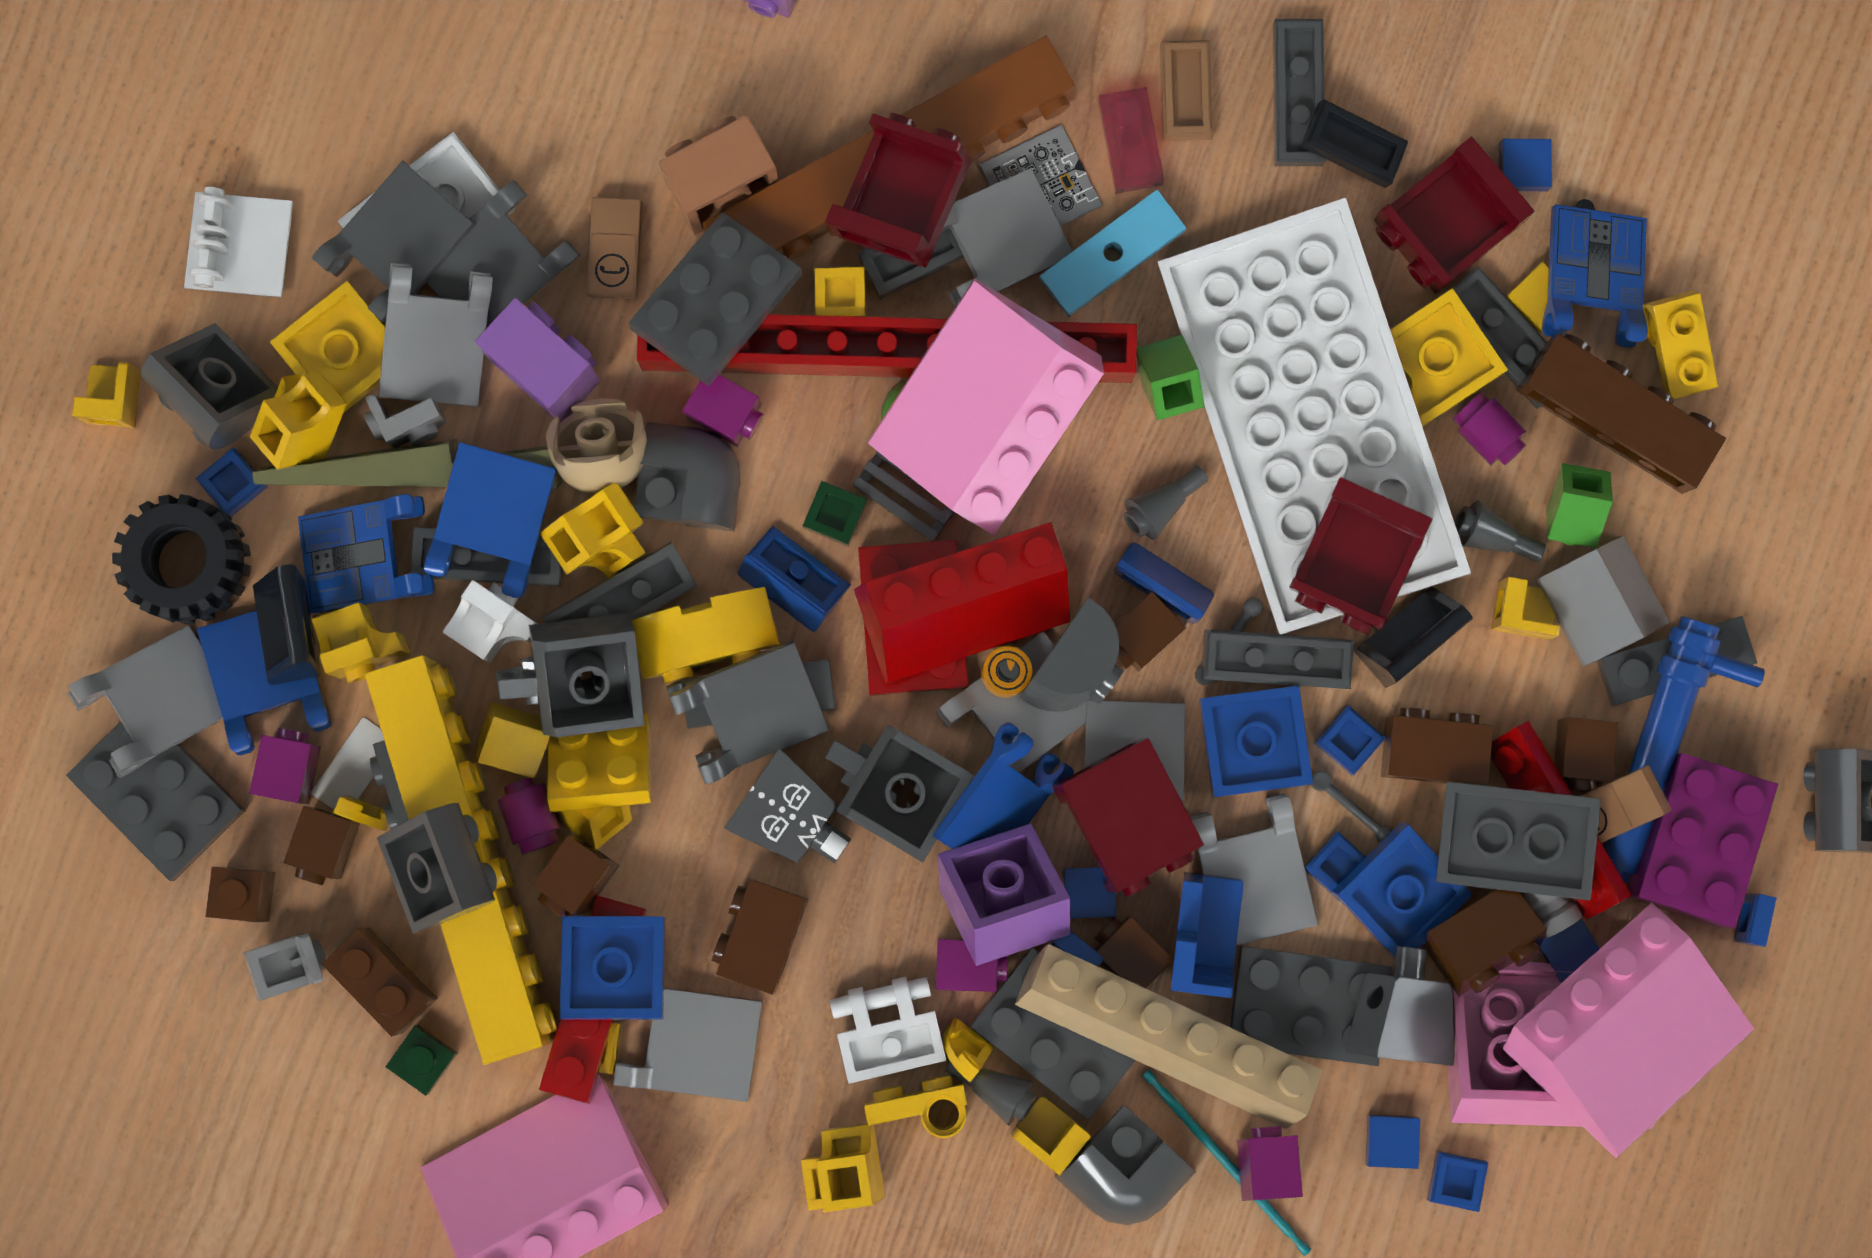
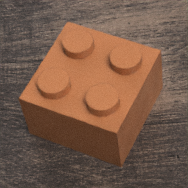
(717, 170)

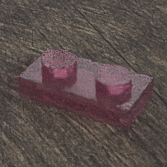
(1130, 140)

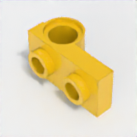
(1681, 343)
(892, 1104)

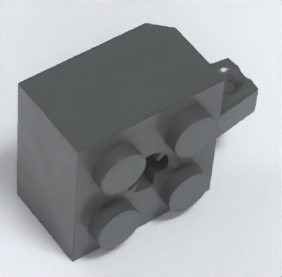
(554, 671)
(876, 771)

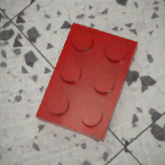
(888, 559)

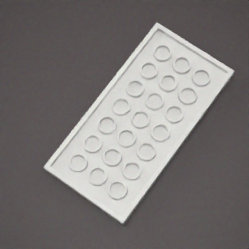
(1306, 393)

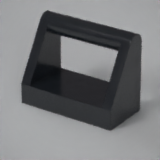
(285, 626)
(1412, 635)

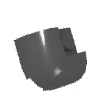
(688, 478)
(1125, 1171)

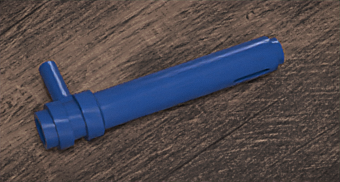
(1682, 675)

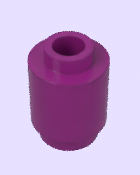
(1490, 430)
(528, 816)

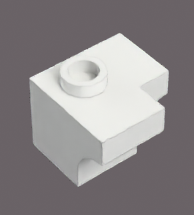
(487, 621)

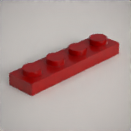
(1529, 767)
(582, 1043)

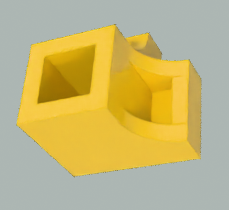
(298, 421)
(597, 533)
(353, 643)
(846, 1172)

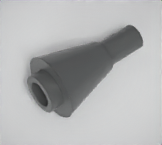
(1153, 509)
(1486, 530)
(1003, 1093)

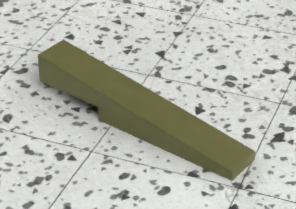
(401, 466)

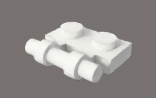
(890, 1045)

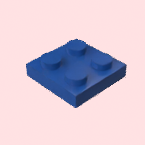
(1255, 741)
(1398, 891)
(612, 968)

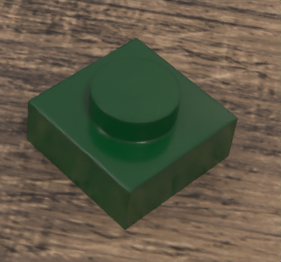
(834, 513)
(421, 1060)

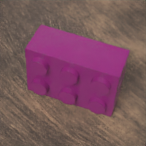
(1707, 844)

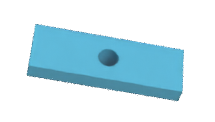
(1134, 235)

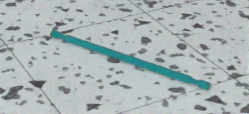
(1223, 1159)

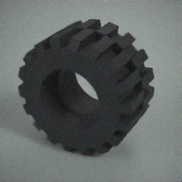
(145, 543)

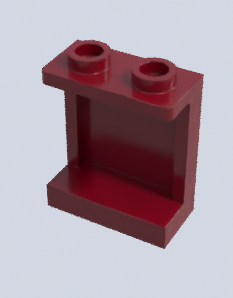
(902, 190)
(1452, 216)
(1359, 556)
(1130, 816)

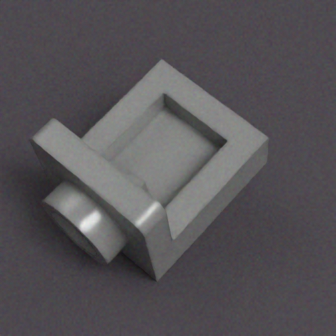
(414, 424)
(285, 965)

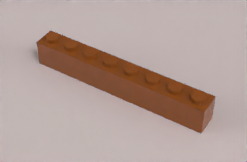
(978, 110)

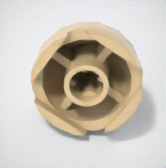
(597, 445)

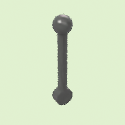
(1252, 608)
(1322, 782)

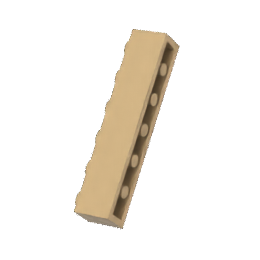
(1168, 1037)

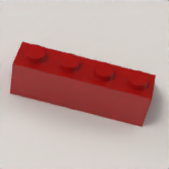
(966, 602)

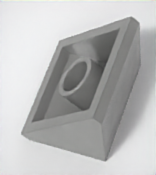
(1603, 601)

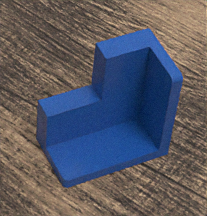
(1207, 935)

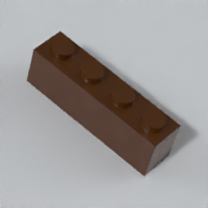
(1622, 413)

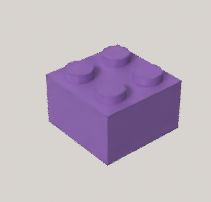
(531, 353)
(1004, 894)

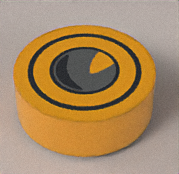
(1006, 671)

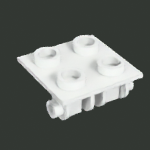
(238, 244)

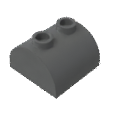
(209, 385)
(1079, 664)
(1841, 800)
(437, 867)

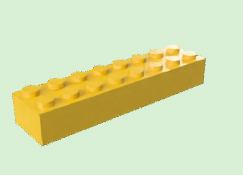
(487, 944)

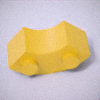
(712, 632)

